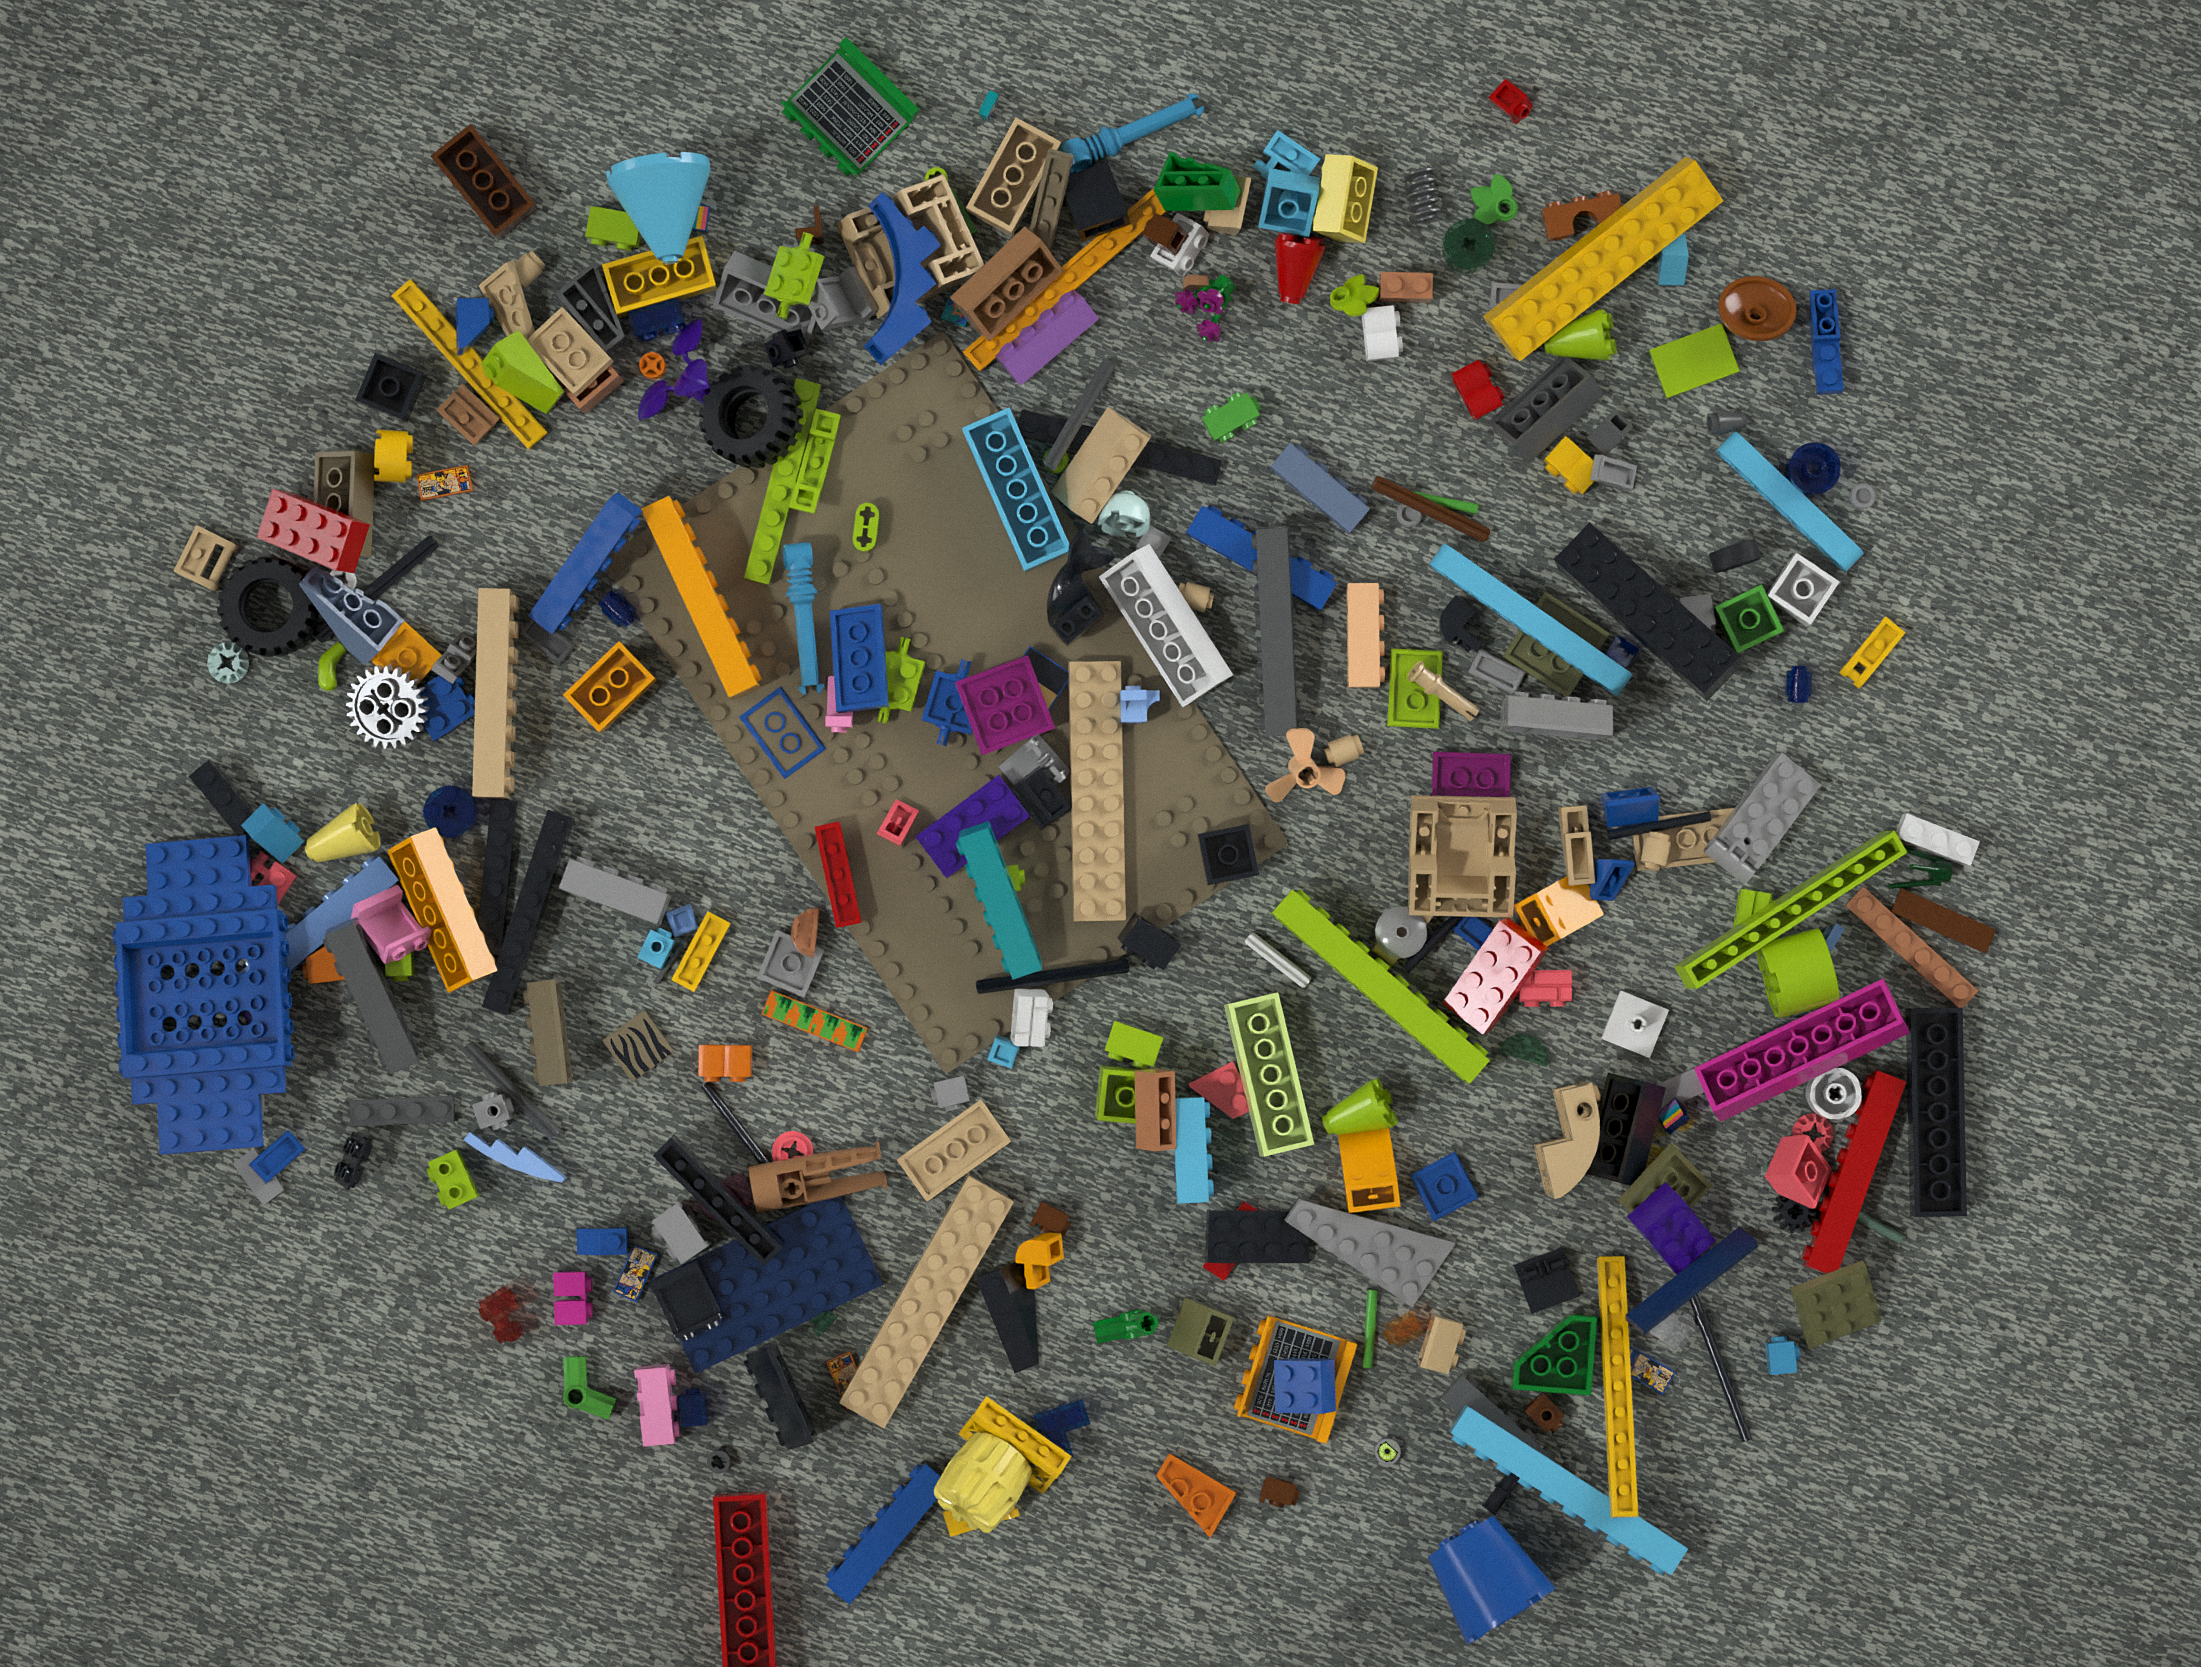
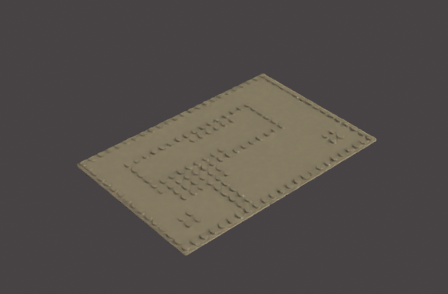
(958, 595)

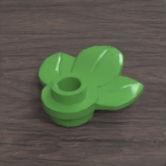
(1491, 198)

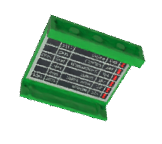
(850, 109)

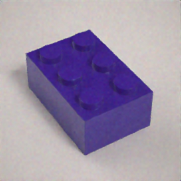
(1671, 1228)

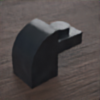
(1451, 625)

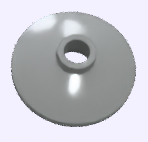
(1389, 940)

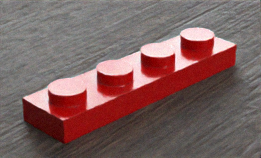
(838, 874)

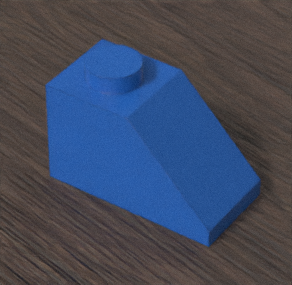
(471, 321)
(603, 1241)

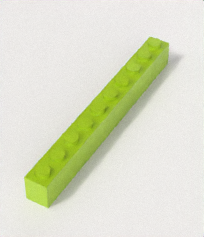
(1790, 909)

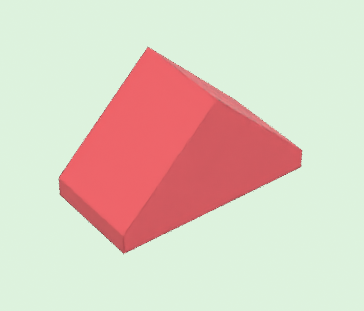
(898, 822)

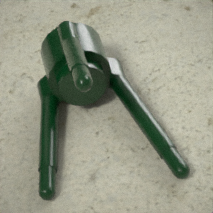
(1938, 871)

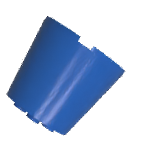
(1486, 1577)

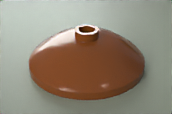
(1760, 300)

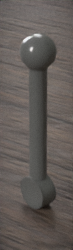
(684, 943)

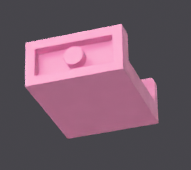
(390, 925)

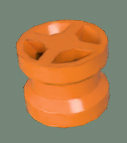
(649, 362)

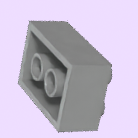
(681, 1232)

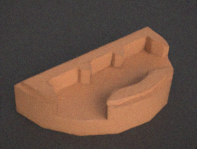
(805, 931)

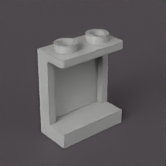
(842, 300)

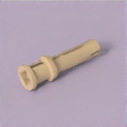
(1434, 685)

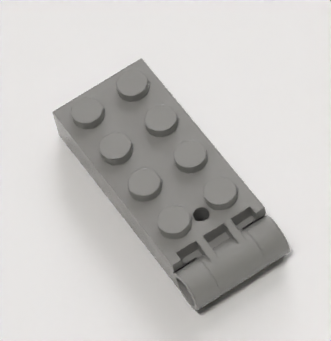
(1762, 818)

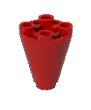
(1296, 264)

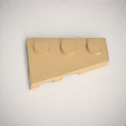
(508, 300)

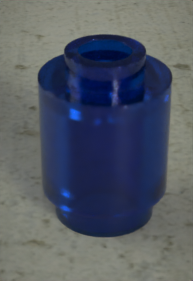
(617, 609)
(1798, 684)

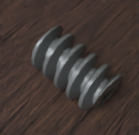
(1422, 196)

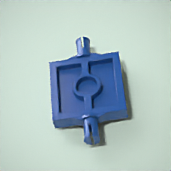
(945, 706)

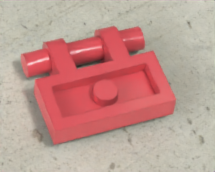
(276, 875)

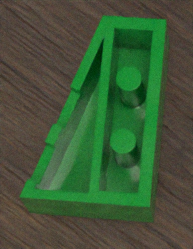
(1195, 186)

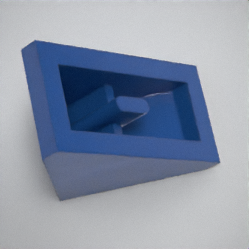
(1609, 878)

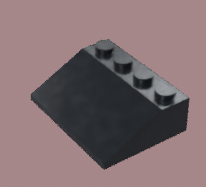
(781, 1395)

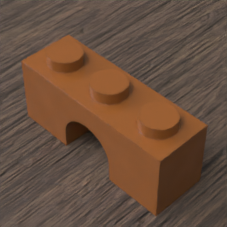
(1559, 218)

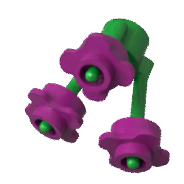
(1213, 299)

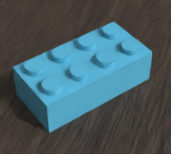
(1191, 1151)

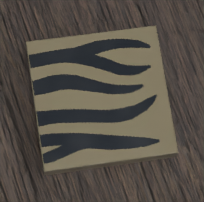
(638, 1046)

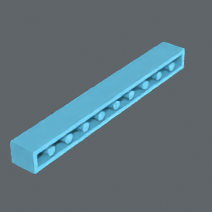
(1567, 1489)

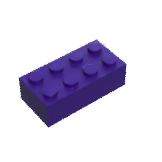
(990, 803)

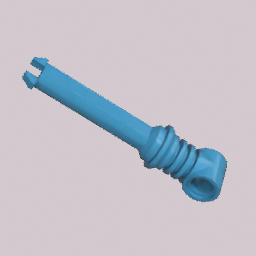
(1111, 140)
(801, 594)

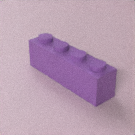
(1046, 336)

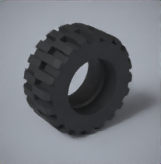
(724, 402)
(234, 599)

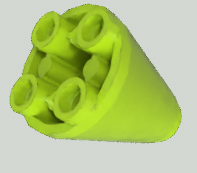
(1585, 338)
(1362, 1111)

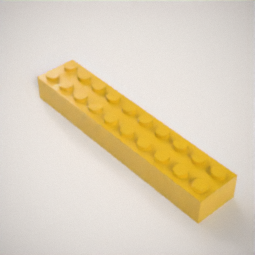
(1603, 258)

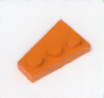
(1197, 1492)

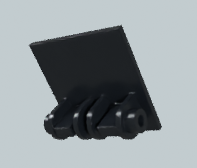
(354, 1148)
(1546, 1280)

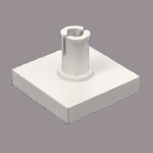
(1634, 1024)

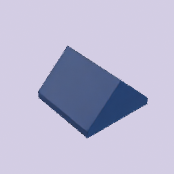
(1630, 806)

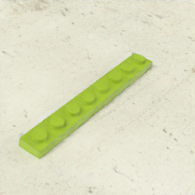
(780, 491)

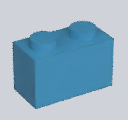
(273, 833)

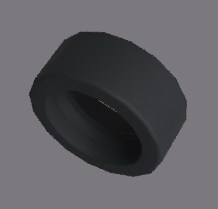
(1735, 556)

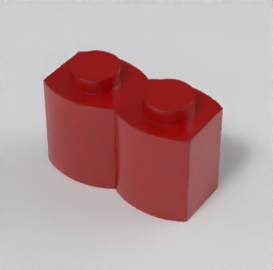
(1477, 390)

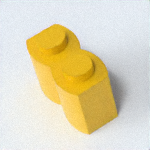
(1570, 464)

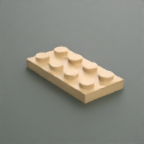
(1685, 841)
(953, 1150)

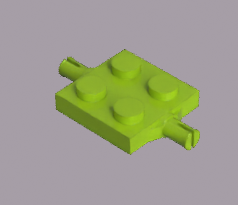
(794, 275)
(902, 680)

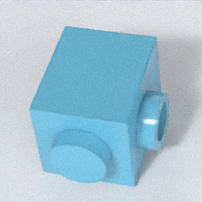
(657, 947)

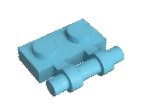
(1288, 154)

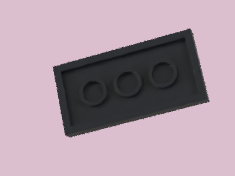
(1253, 1237)

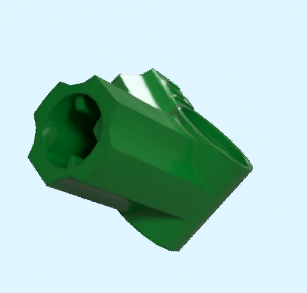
(1126, 1326)

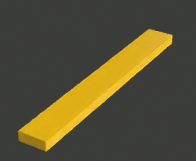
(469, 364)

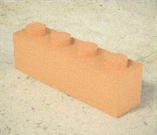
(1363, 635)

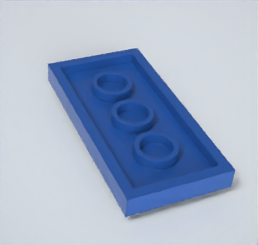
(859, 658)

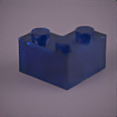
(1059, 1419)

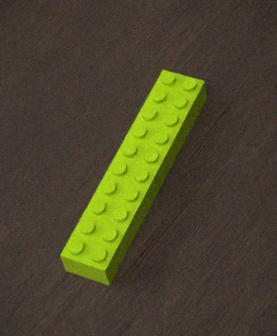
(1380, 986)

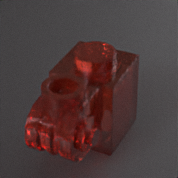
(497, 1310)

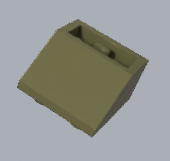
(1200, 1331)

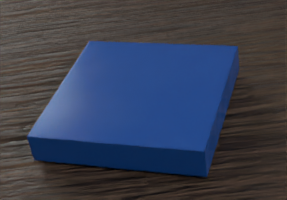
(1444, 1186)

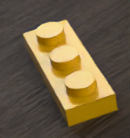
(701, 951)

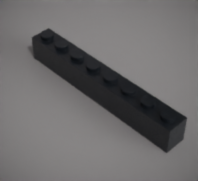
(528, 912)

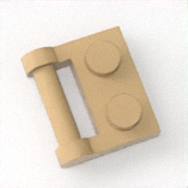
(198, 554)

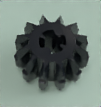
(1798, 1218)

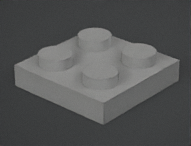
(787, 966)

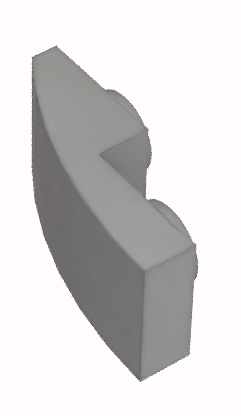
(456, 658)

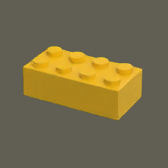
(647, 281)

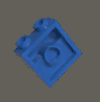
(447, 705)

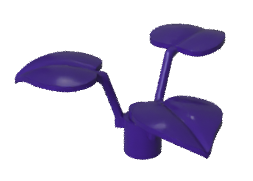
(690, 384)

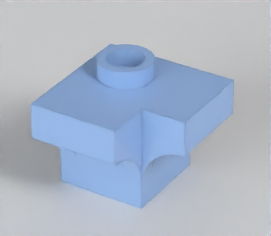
(1136, 703)

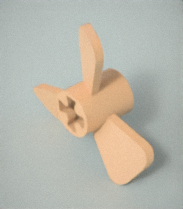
(1328, 777)

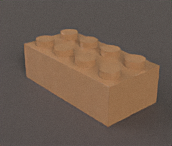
(1006, 284)

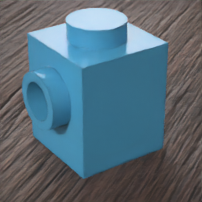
(1781, 1355)

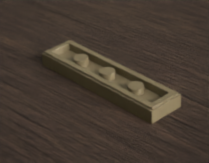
(1051, 196)

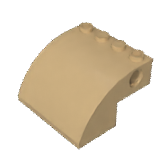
(926, 205)
(1462, 856)
(1567, 1159)

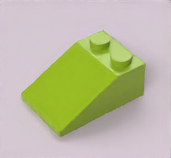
(521, 372)

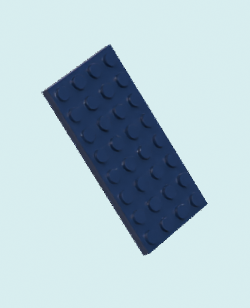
(812, 1273)

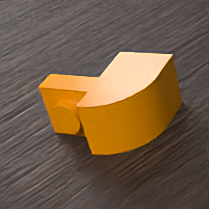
(1037, 1256)

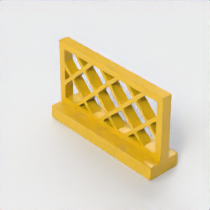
(1034, 1447)

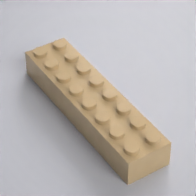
(494, 693)

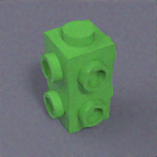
(1238, 413)

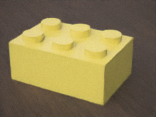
(1345, 198)

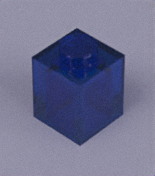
(693, 1408)

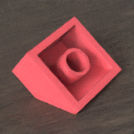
(1798, 1170)

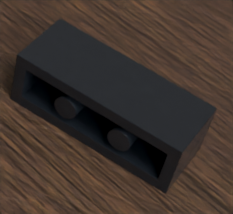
(222, 796)

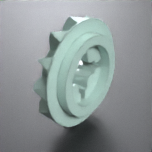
(240, 663)

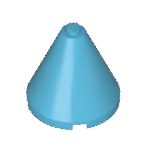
(662, 198)

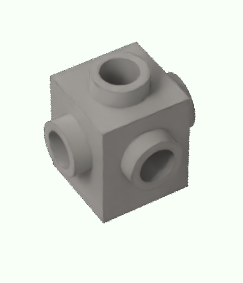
(484, 1113)

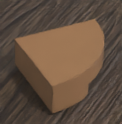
(1195, 282)

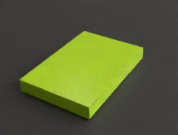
(1694, 361)
(1407, 700)

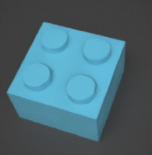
(1289, 202)

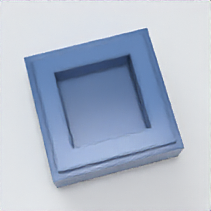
(682, 920)

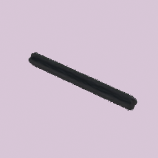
(388, 578)
(1053, 976)

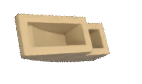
(1576, 844)

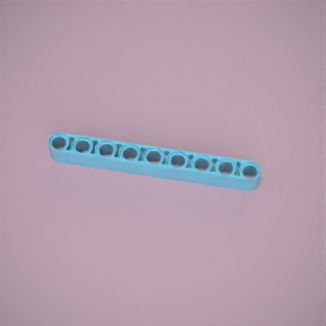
(1530, 619)

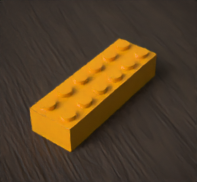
(441, 904)

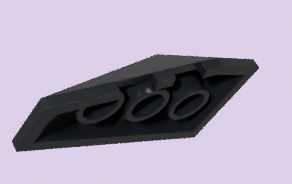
(1013, 1313)

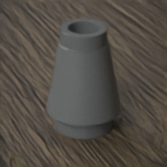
(1724, 422)

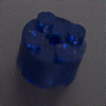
(1813, 454)
(466, 811)

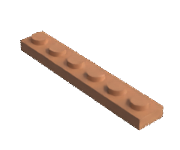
(1911, 948)

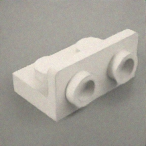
(1185, 257)

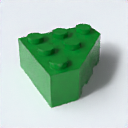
(1559, 1359)

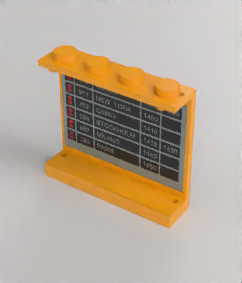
(1289, 1340)

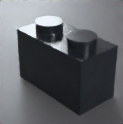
(1148, 941)

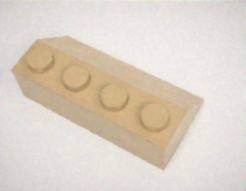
(1100, 465)

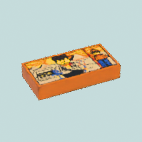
(444, 483)
(842, 1370)

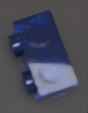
(657, 319)

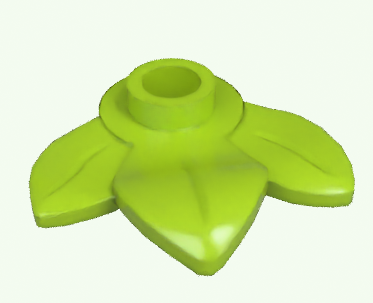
(1353, 296)

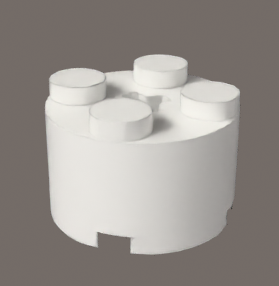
(1835, 1108)

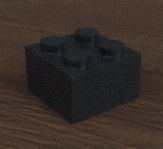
(391, 387)
(1228, 854)

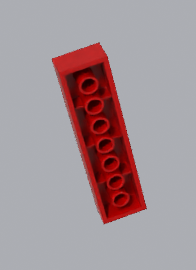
(744, 1579)

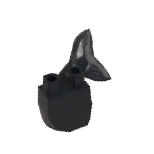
(1069, 602)

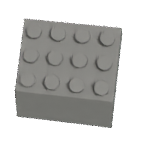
(1556, 717)

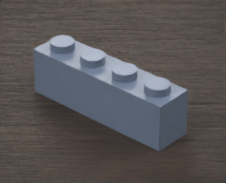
(1320, 488)

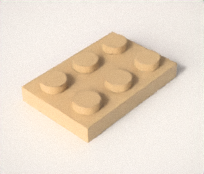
(569, 351)

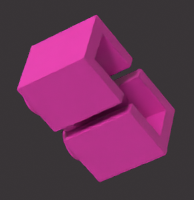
(572, 1284)

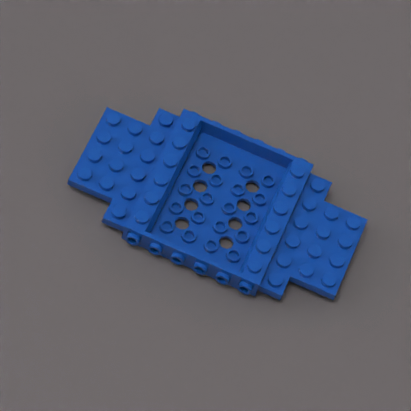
(201, 914)

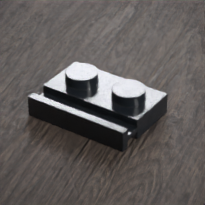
(1040, 797)

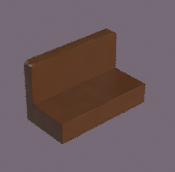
(817, 231)

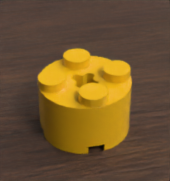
(391, 456)

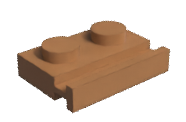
(468, 415)

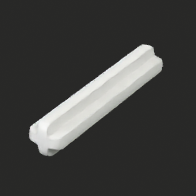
(1278, 960)

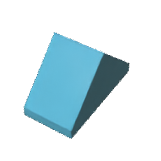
(1673, 263)

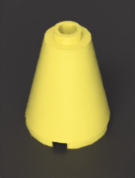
(344, 836)

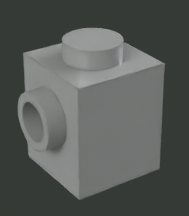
(950, 1093)

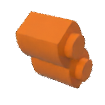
(725, 1061)

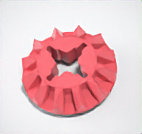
(1822, 1125)
(786, 1140)

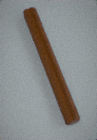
(1430, 508)

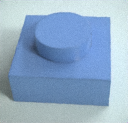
(1832, 935)

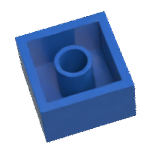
(1304, 1385)

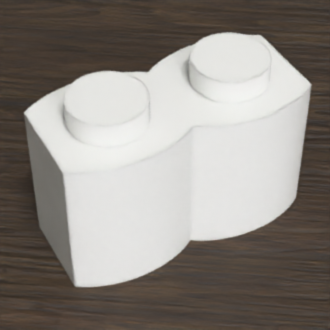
(1380, 333)

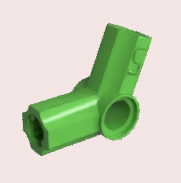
(576, 1378)

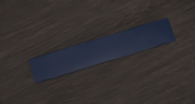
(1691, 1281)

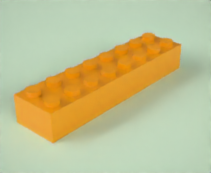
(700, 597)

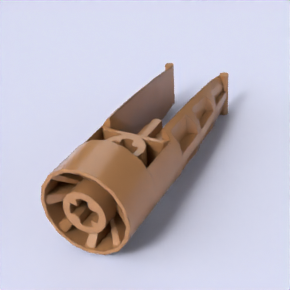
(808, 1178)

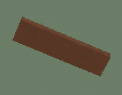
(1942, 920)

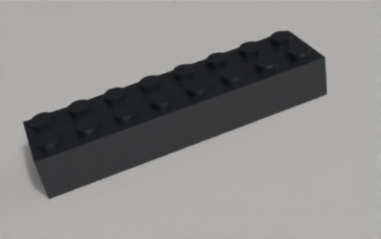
(1648, 611)
(1936, 1112)

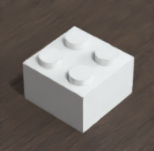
(1801, 589)

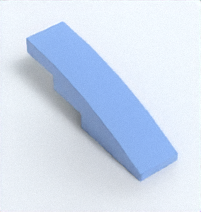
(524, 1161)

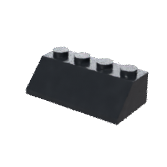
(1627, 1128)

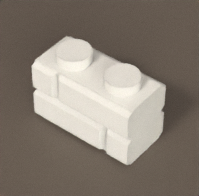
(1030, 1017)

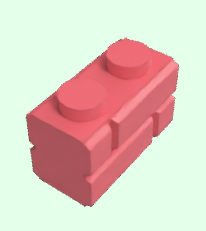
(1547, 986)

